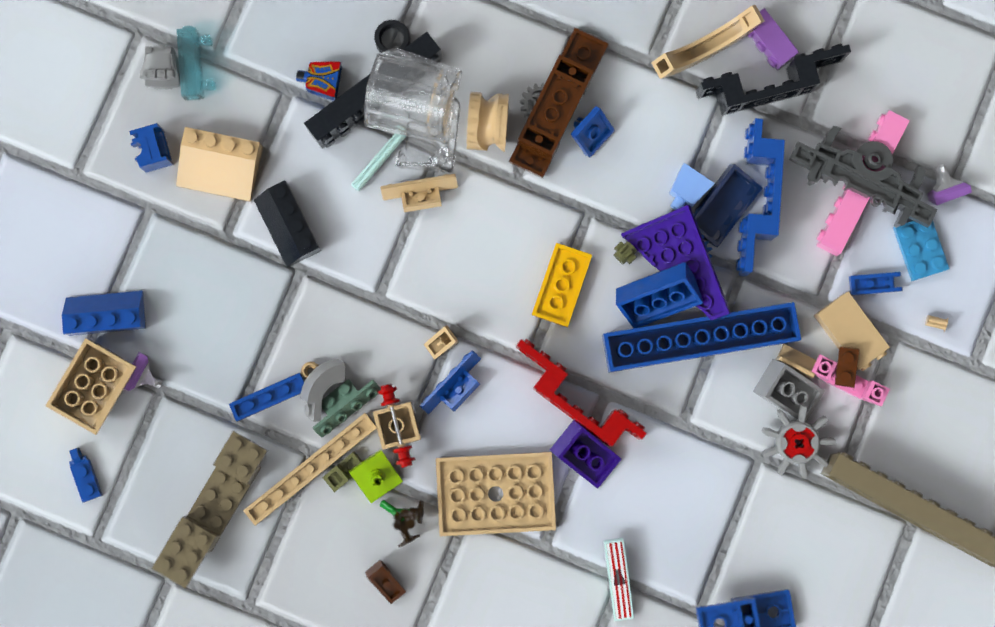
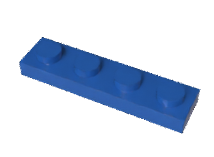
(267, 397)

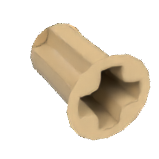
(936, 322)

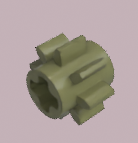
(625, 253)

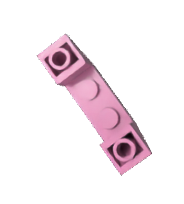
(864, 390)

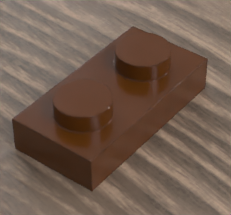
(847, 366)

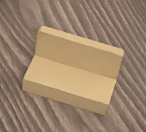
(797, 360)

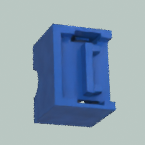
(154, 146)

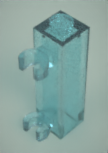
(190, 63)

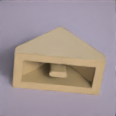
(441, 342)

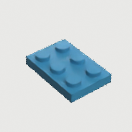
(921, 250)

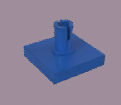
(592, 131)

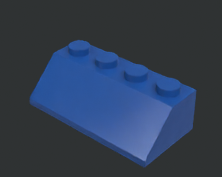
(658, 295)
(103, 313)

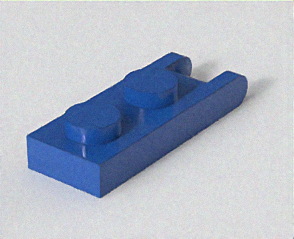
(873, 283)

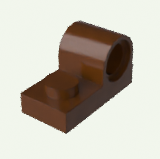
(384, 581)

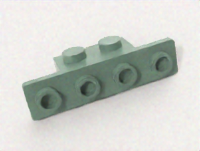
(343, 403)

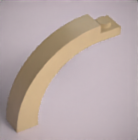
(709, 45)

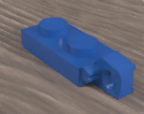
(84, 476)

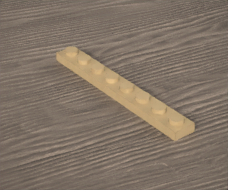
(310, 469)

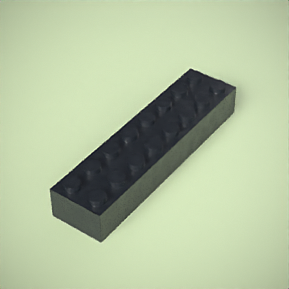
(349, 107)

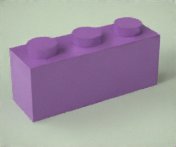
(773, 42)

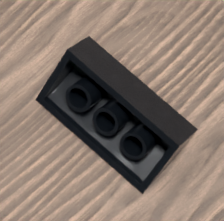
(286, 224)

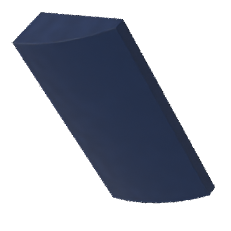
(725, 204)

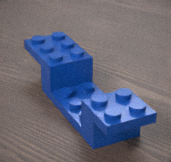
(765, 225)

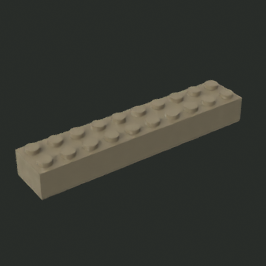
(911, 507)

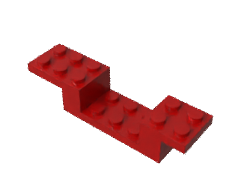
(549, 382)

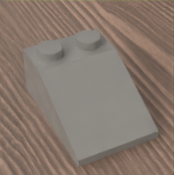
(788, 389)

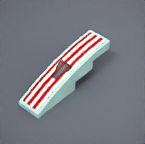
(618, 579)

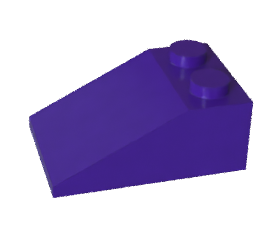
(585, 454)

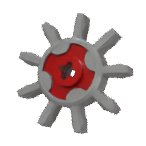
(802, 431)

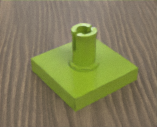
(375, 476)

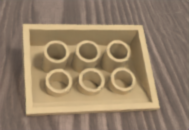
(218, 164)
(91, 386)

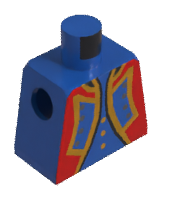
(322, 79)

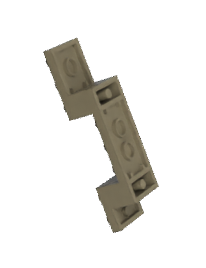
(212, 510)

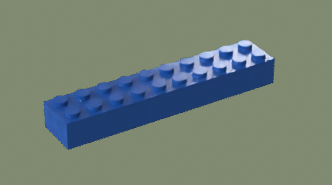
(701, 337)

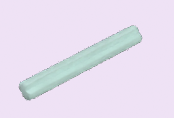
(377, 161)

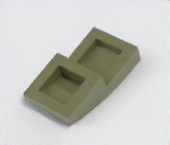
(340, 473)

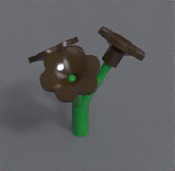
(405, 519)

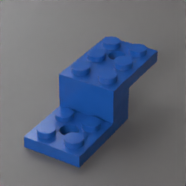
(750, 611)

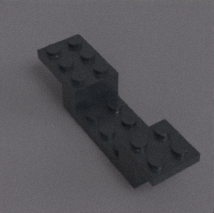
(801, 74)

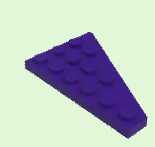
(678, 240)

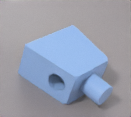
(689, 187)

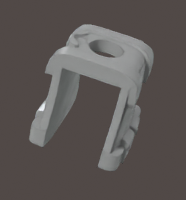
(160, 67)

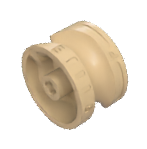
(487, 121)

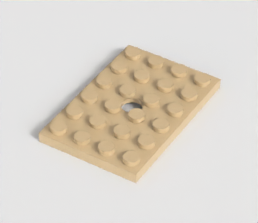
(526, 498)

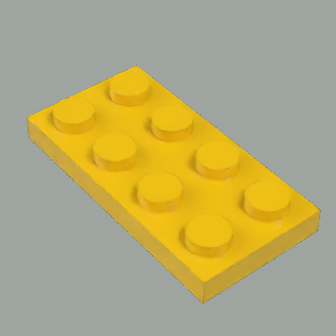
(561, 285)

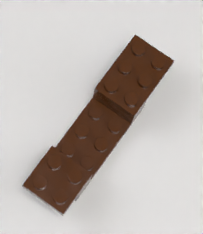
(558, 102)

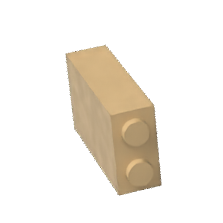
(850, 327)

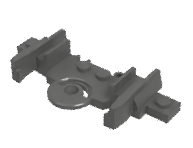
(883, 186)

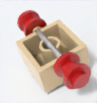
(396, 425)

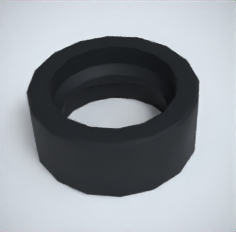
(388, 25)

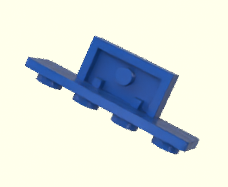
(455, 386)

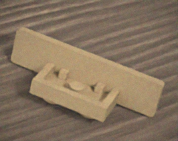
(420, 193)

